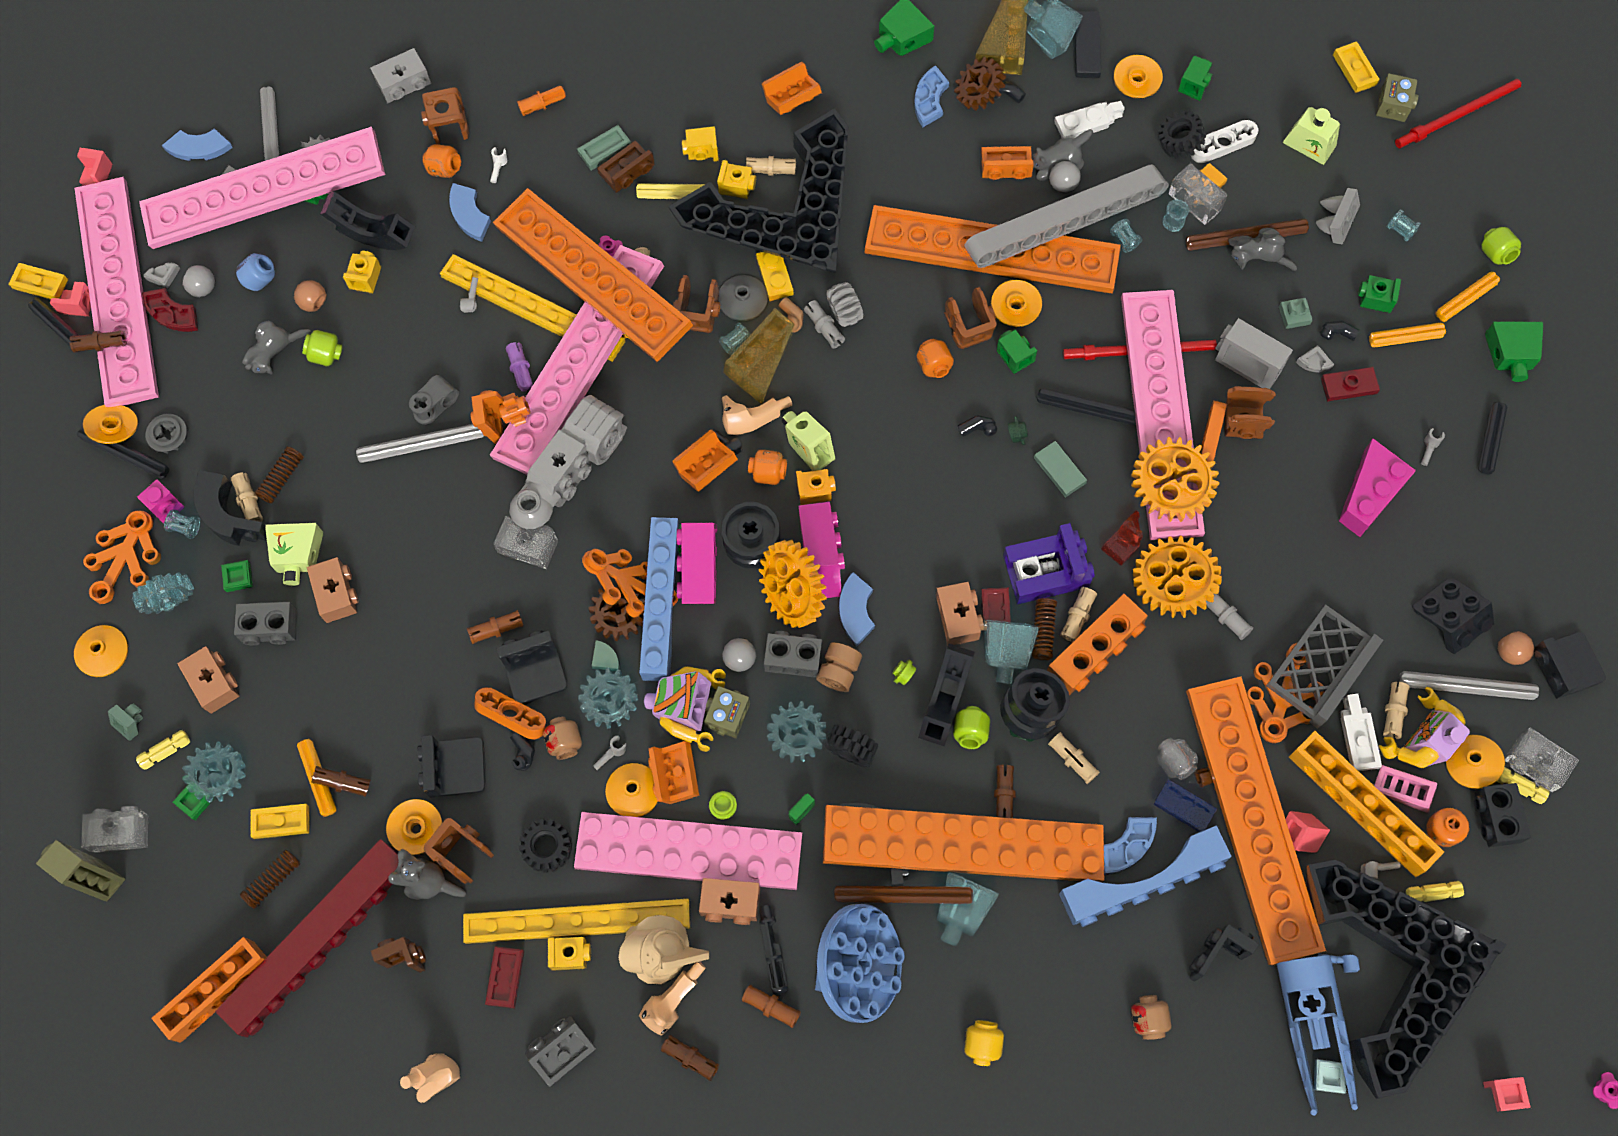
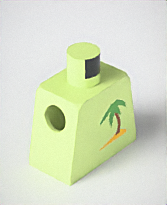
(1314, 134)
(809, 439)
(293, 549)

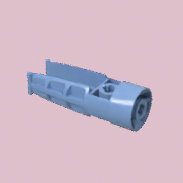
(1308, 977)

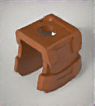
(455, 113)
(700, 322)
(967, 338)
(1245, 412)
(437, 849)

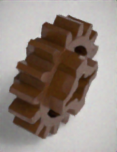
(980, 83)
(607, 615)

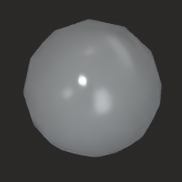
(1064, 176)
(198, 281)
(739, 654)

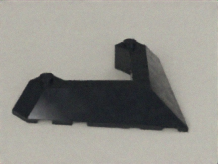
(802, 236)
(1445, 958)

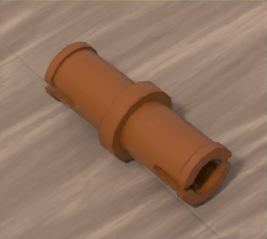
(495, 627)
(771, 1006)

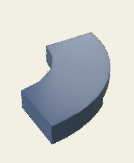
(928, 95)
(197, 146)
(466, 212)
(853, 609)
(1131, 845)

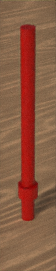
(1420, 132)
(1089, 352)

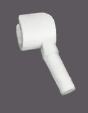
(498, 160)

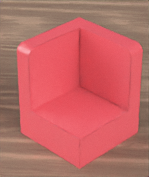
(96, 166)
(73, 301)
(1306, 831)
(1509, 1093)

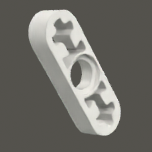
(1230, 132)

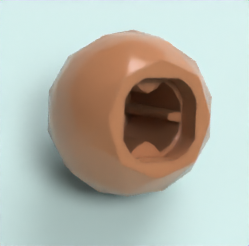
(309, 295)
(1516, 648)

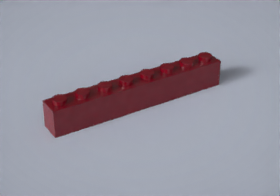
(310, 942)

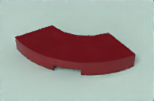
(169, 313)

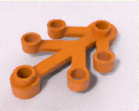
(122, 553)
(600, 564)
(1276, 718)

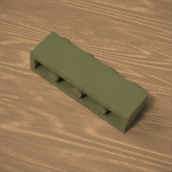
(80, 870)

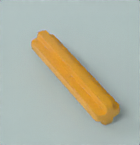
(1467, 296)
(1407, 334)
(321, 793)

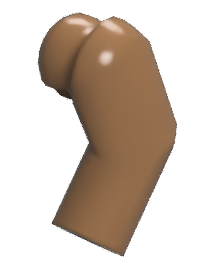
(794, 313)

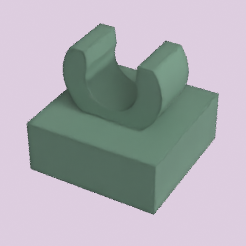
(1295, 313)
(126, 720)

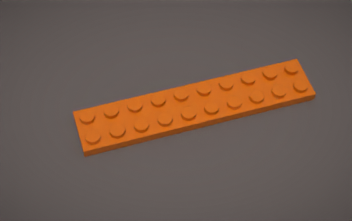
(942, 241)
(593, 275)
(1255, 821)
(963, 843)

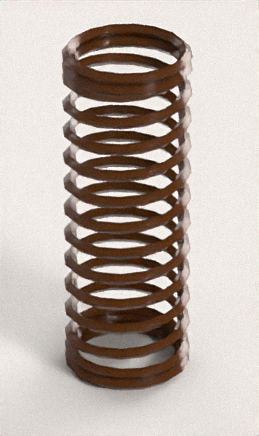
(295, 456)
(1047, 603)
(290, 860)

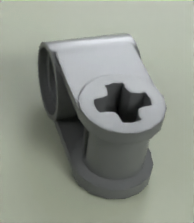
(432, 398)

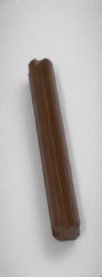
(1221, 238)
(904, 894)

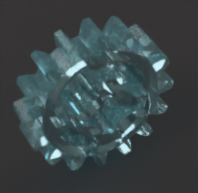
(162, 593)
(617, 693)
(786, 725)
(215, 760)

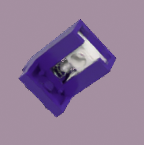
(1070, 560)

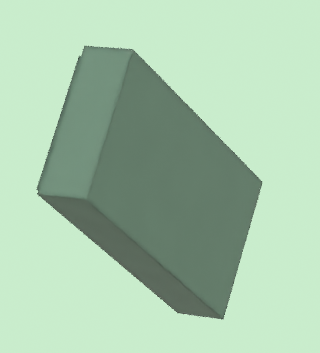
(603, 147)
(1060, 469)

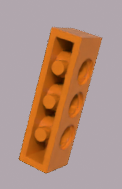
(1122, 612)
(208, 991)

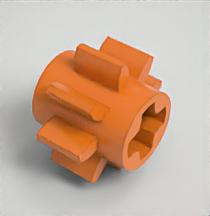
(514, 409)

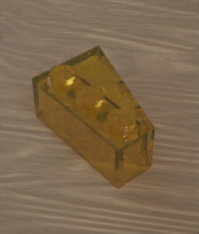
(1006, 37)
(759, 355)

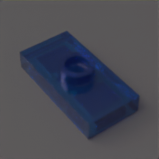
(1185, 806)

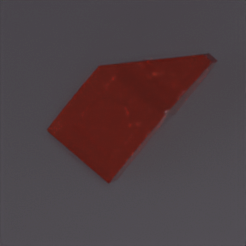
(1125, 540)

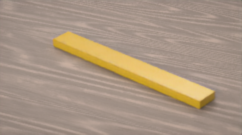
(513, 298)
(568, 920)

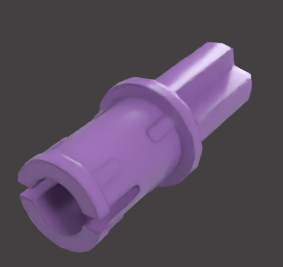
(519, 366)

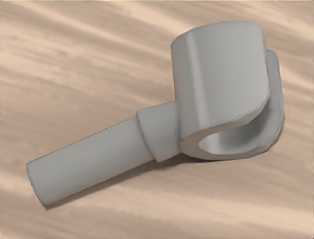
(469, 304)
(1431, 443)
(610, 753)
(1372, 868)

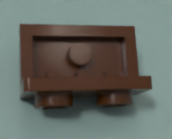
(626, 166)
(393, 952)

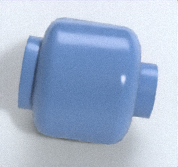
(255, 272)

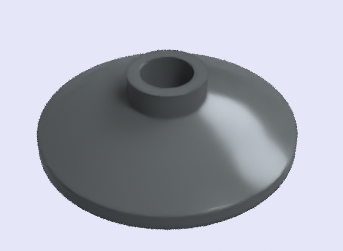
(743, 307)

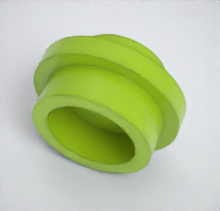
(903, 672)
(723, 805)

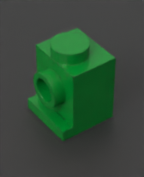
(1196, 78)
(1379, 293)
(1015, 351)

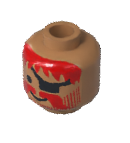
(562, 738)
(1151, 1017)

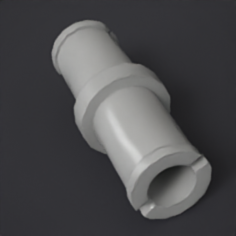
(824, 324)
(1229, 616)

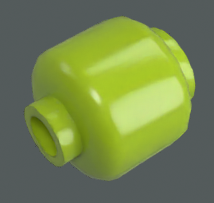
(1501, 245)
(322, 348)
(971, 727)

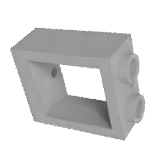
(1252, 354)

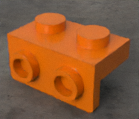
(790, 88)
(1006, 162)
(487, 414)
(704, 461)
(673, 773)

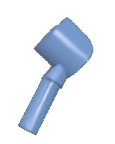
(1349, 962)

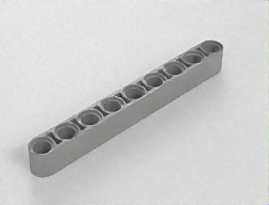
(1065, 216)

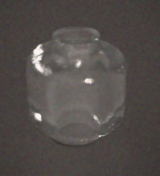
(1177, 758)

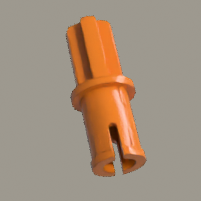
(541, 100)

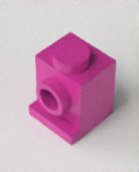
(159, 500)

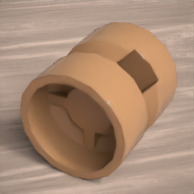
(839, 667)

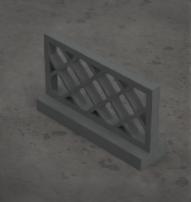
(1338, 684)

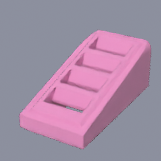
(1419, 783)

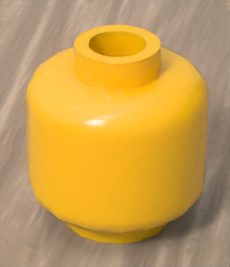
(984, 1042)

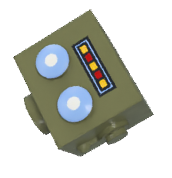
(1397, 97)
(726, 712)

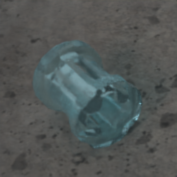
(1176, 213)
(1404, 225)
(1126, 235)
(734, 339)
(174, 515)

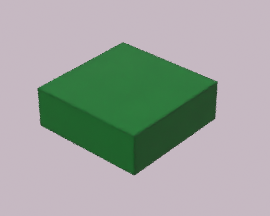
(237, 576)
(190, 804)
(801, 808)

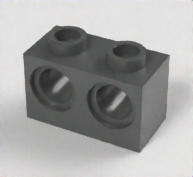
(266, 616)
(792, 662)

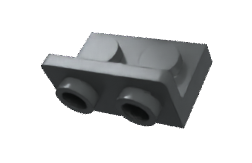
(559, 1050)

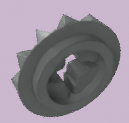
(155, 433)

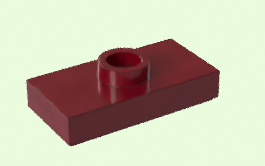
(1350, 384)
(996, 604)
(504, 977)

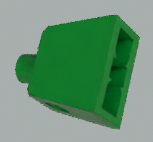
(904, 29)
(1515, 346)

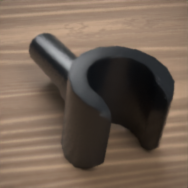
(734, 444)

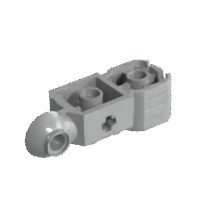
(587, 436)

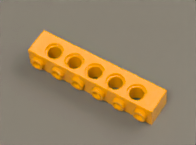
(1366, 804)

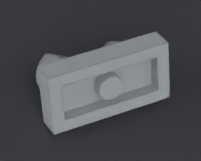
(1345, 210)

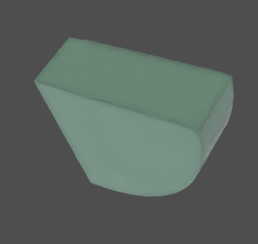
(604, 657)

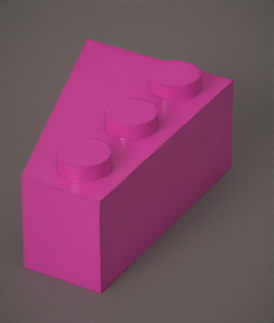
(1374, 486)
(819, 537)
(697, 563)

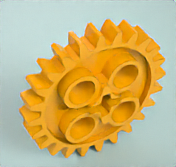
(1164, 458)
(1177, 576)
(792, 583)

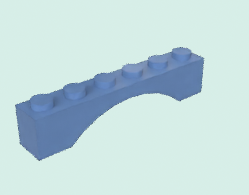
(658, 608)
(1092, 898)

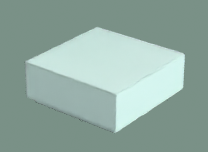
(1329, 1077)

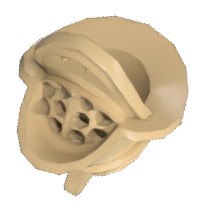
(658, 949)

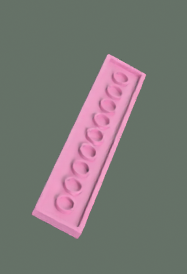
(262, 188)
(116, 291)
(568, 374)
(1159, 391)

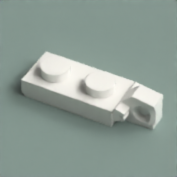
(1093, 117)
(1359, 735)

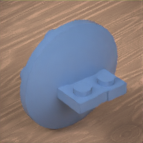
(859, 963)

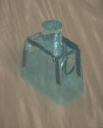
(1052, 25)
(1008, 646)
(964, 917)

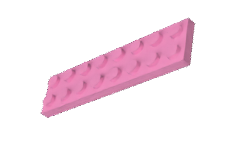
(688, 850)

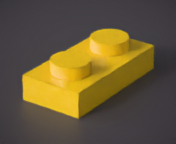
(1356, 67)
(774, 276)
(38, 281)
(279, 821)

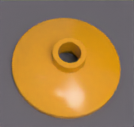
(1141, 69)
(1016, 293)
(110, 424)
(109, 657)
(1476, 774)
(636, 803)
(403, 820)

